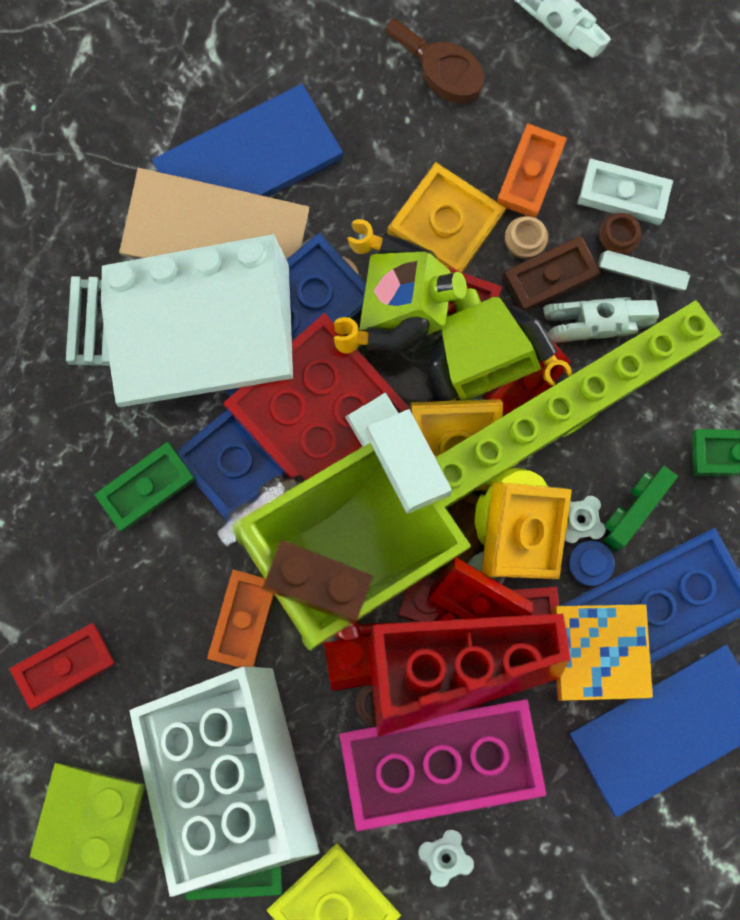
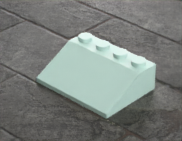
(198, 320)
(223, 780)

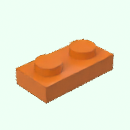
(531, 170)
(241, 621)

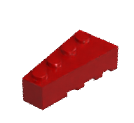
(458, 664)

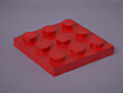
(303, 417)

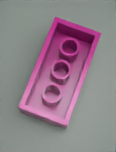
(443, 765)

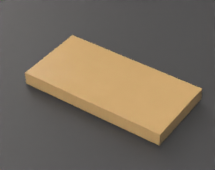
(187, 214)

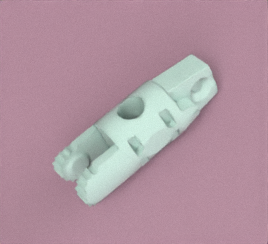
(570, 23)
(600, 318)

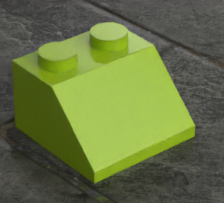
(88, 822)

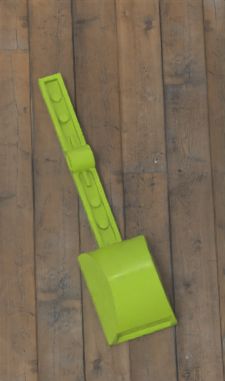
(360, 521)

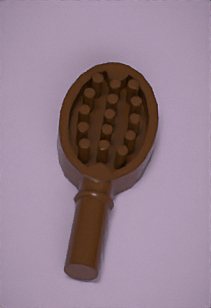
(445, 66)

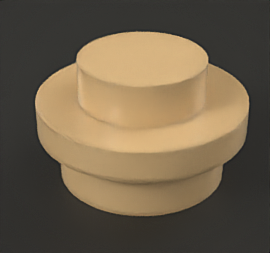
(526, 237)

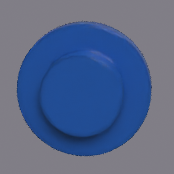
(591, 563)

